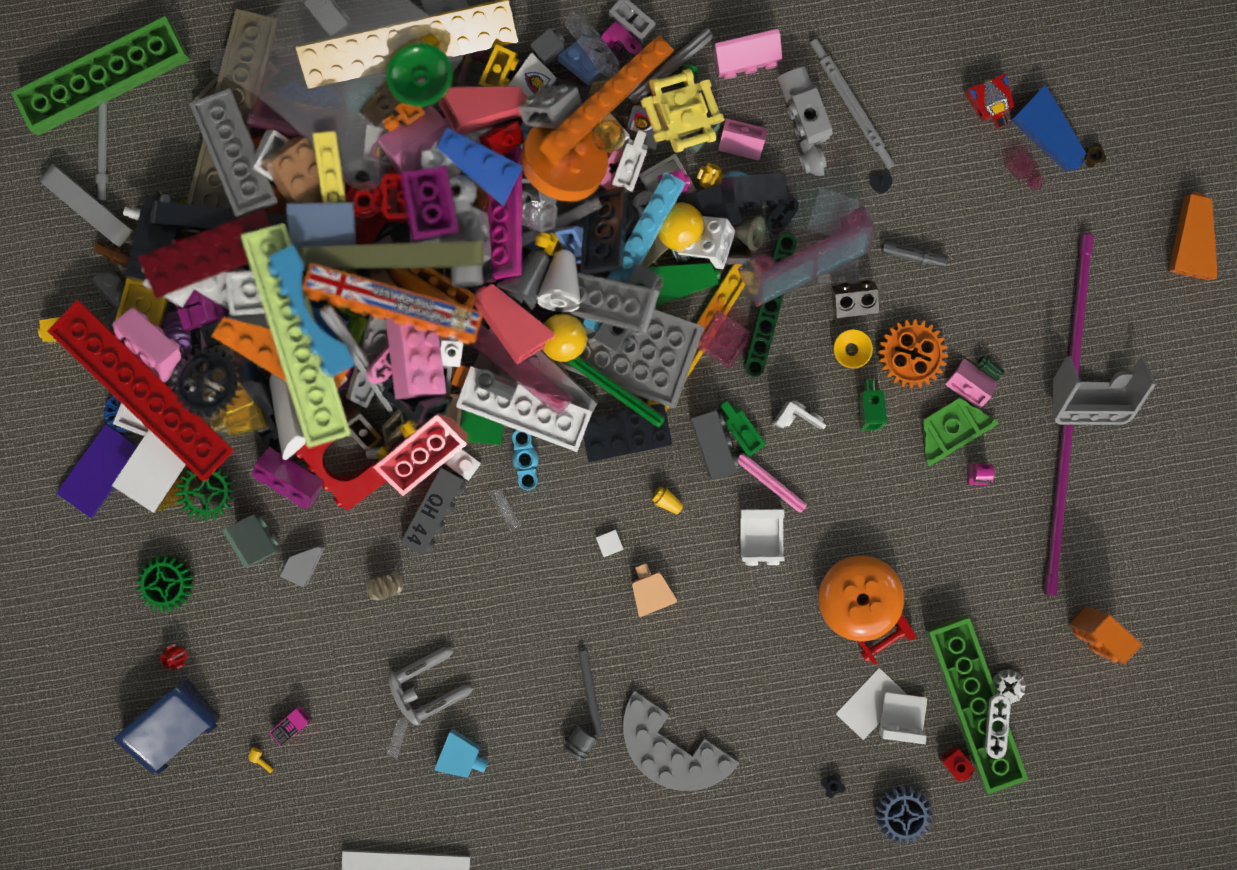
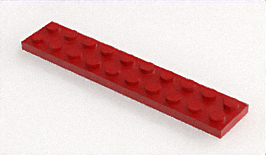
(140, 390)

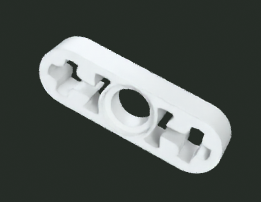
(1004, 732)

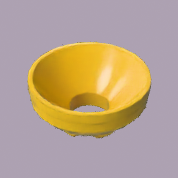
(863, 345)

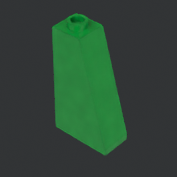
(684, 280)

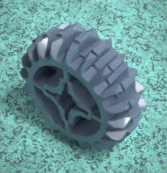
(912, 815)

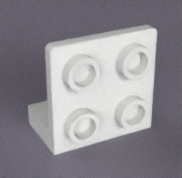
(713, 243)
(786, 415)
(903, 718)

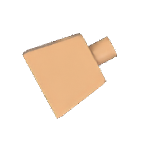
(651, 591)

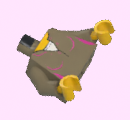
(396, 431)

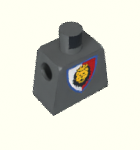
(638, 121)

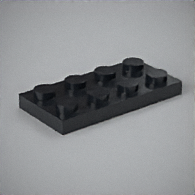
(605, 232)

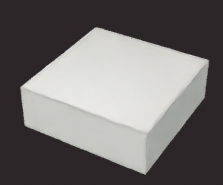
(609, 543)

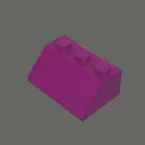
(428, 204)
(287, 478)

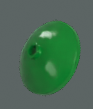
(416, 63)

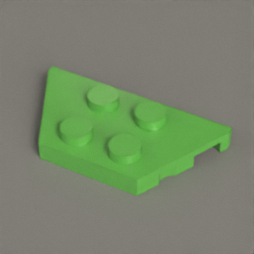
(953, 428)

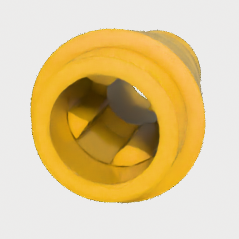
(667, 500)

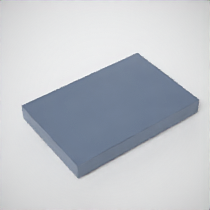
(321, 224)

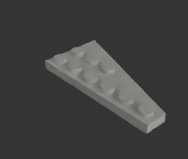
(550, 369)

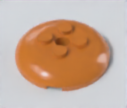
(839, 598)

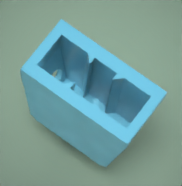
(460, 756)

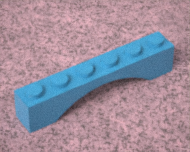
(288, 269)

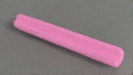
(771, 482)

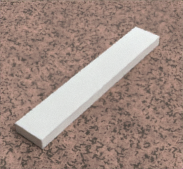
(402, 861)

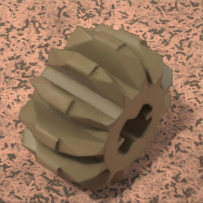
(384, 585)

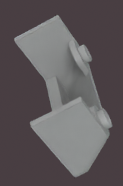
(1100, 402)

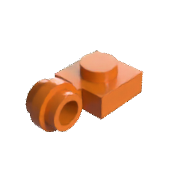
(406, 113)

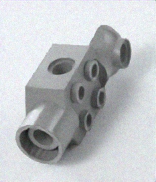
(805, 99)
(472, 227)

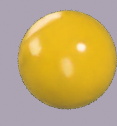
(681, 227)
(569, 337)

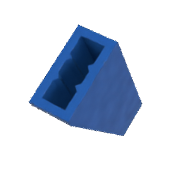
(1050, 130)

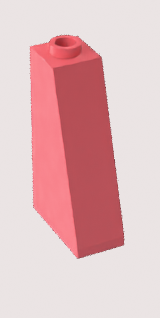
(480, 107)
(513, 325)

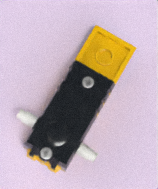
(146, 240)

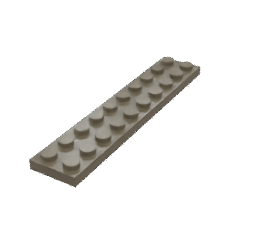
(206, 183)

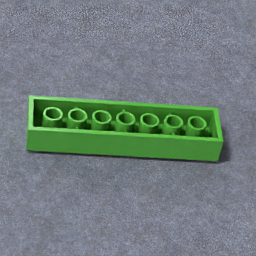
(100, 76)
(969, 691)

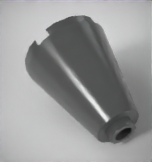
(525, 287)

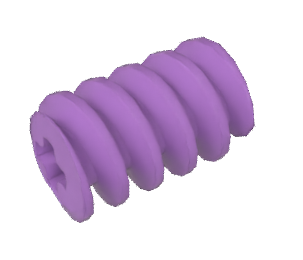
(173, 329)

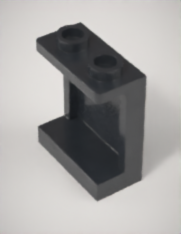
(417, 409)

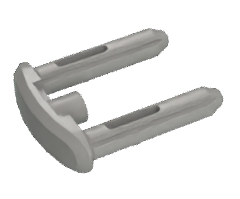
(404, 698)

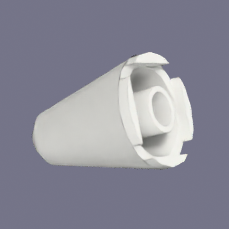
(560, 284)

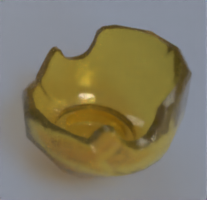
(609, 136)

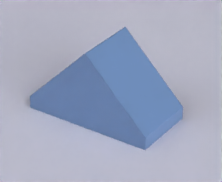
(571, 240)

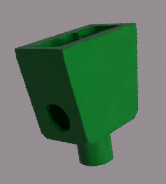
(872, 416)

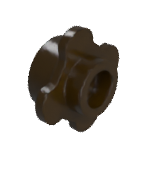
(1098, 151)

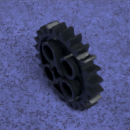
(198, 400)

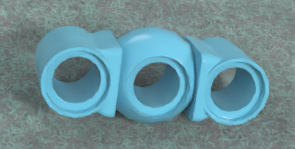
(523, 470)

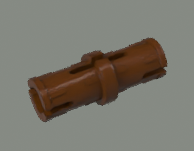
(115, 255)

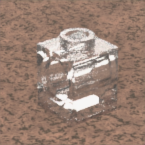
(539, 215)

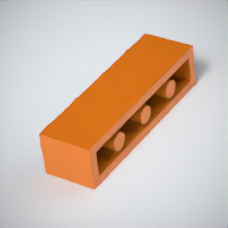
(432, 284)

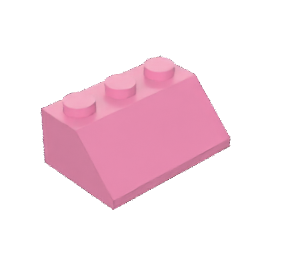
(748, 54)
(407, 143)
(148, 343)

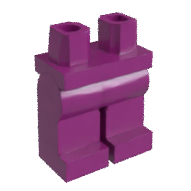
(200, 311)

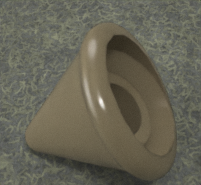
(751, 232)

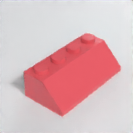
(421, 453)

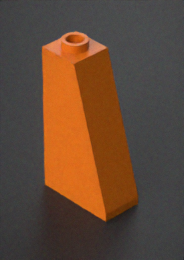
(1195, 239)

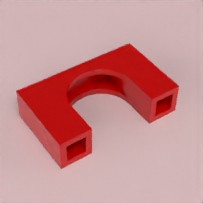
(346, 489)

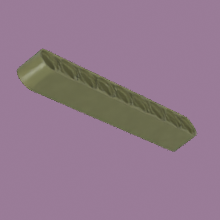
(394, 256)

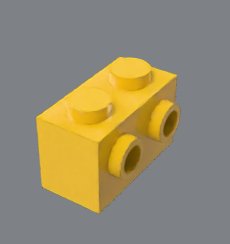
(499, 67)

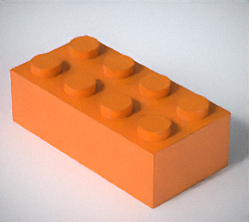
(1104, 635)

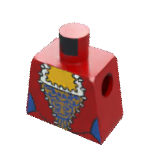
(992, 100)

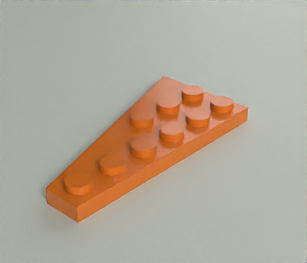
(256, 344)

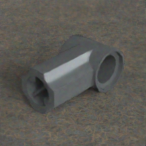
(498, 385)

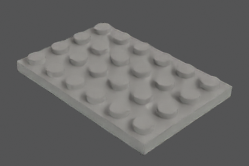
(653, 362)

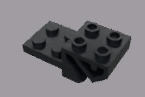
(624, 434)

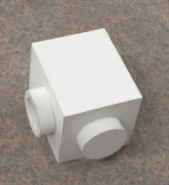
(450, 351)

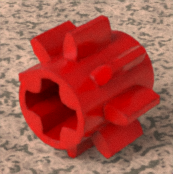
(173, 657)

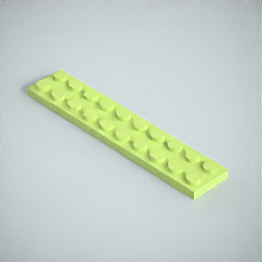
(311, 390)

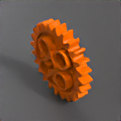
(907, 372)

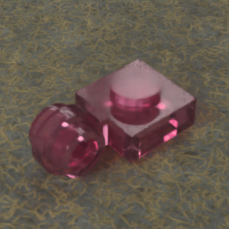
(1022, 166)

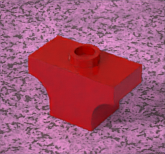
(502, 138)

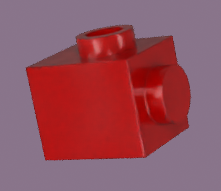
(957, 764)

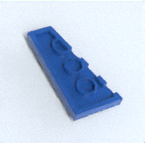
(482, 165)

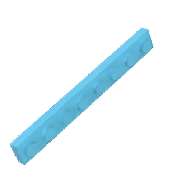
(645, 231)

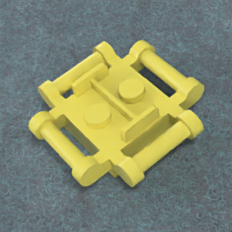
(682, 111)

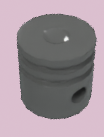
(580, 743)

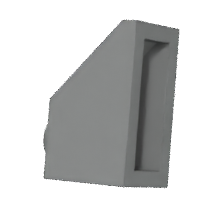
(301, 566)

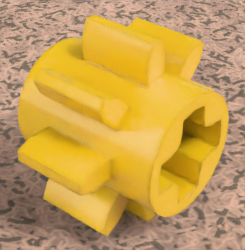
(710, 175)

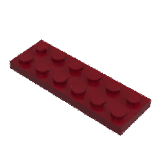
(200, 255)

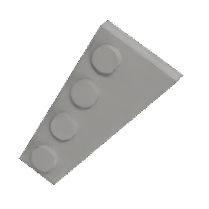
(373, 343)

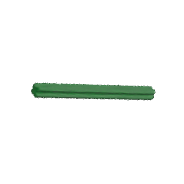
(617, 391)

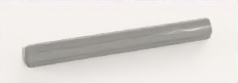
(672, 64)

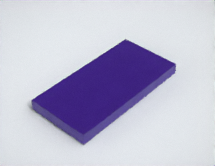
(97, 470)

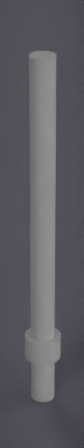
(101, 178)

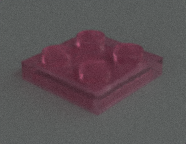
(723, 339)

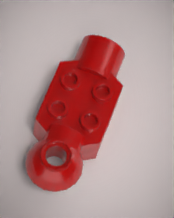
(386, 200)

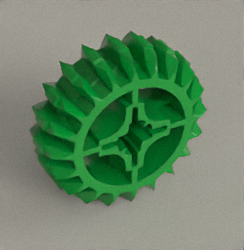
(205, 511)
(163, 575)

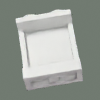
(761, 536)

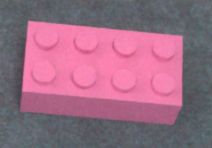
(415, 361)

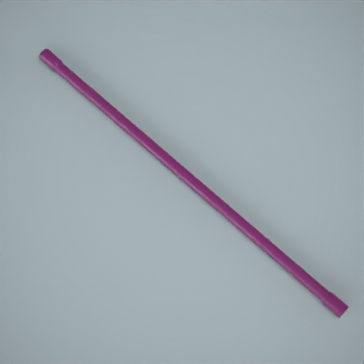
(1052, 577)

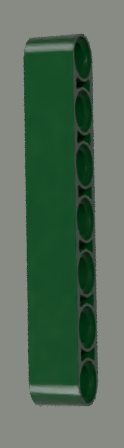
(764, 315)

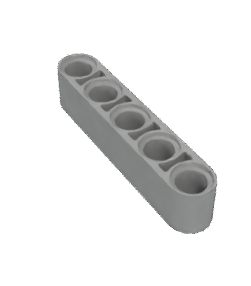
(86, 205)

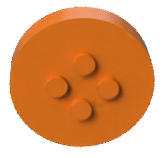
(573, 176)

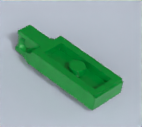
(742, 429)

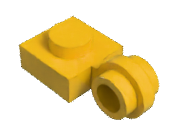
(549, 242)

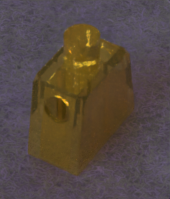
(240, 418)

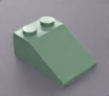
(251, 540)

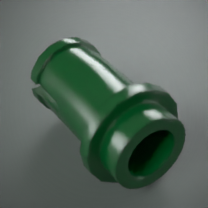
(989, 367)

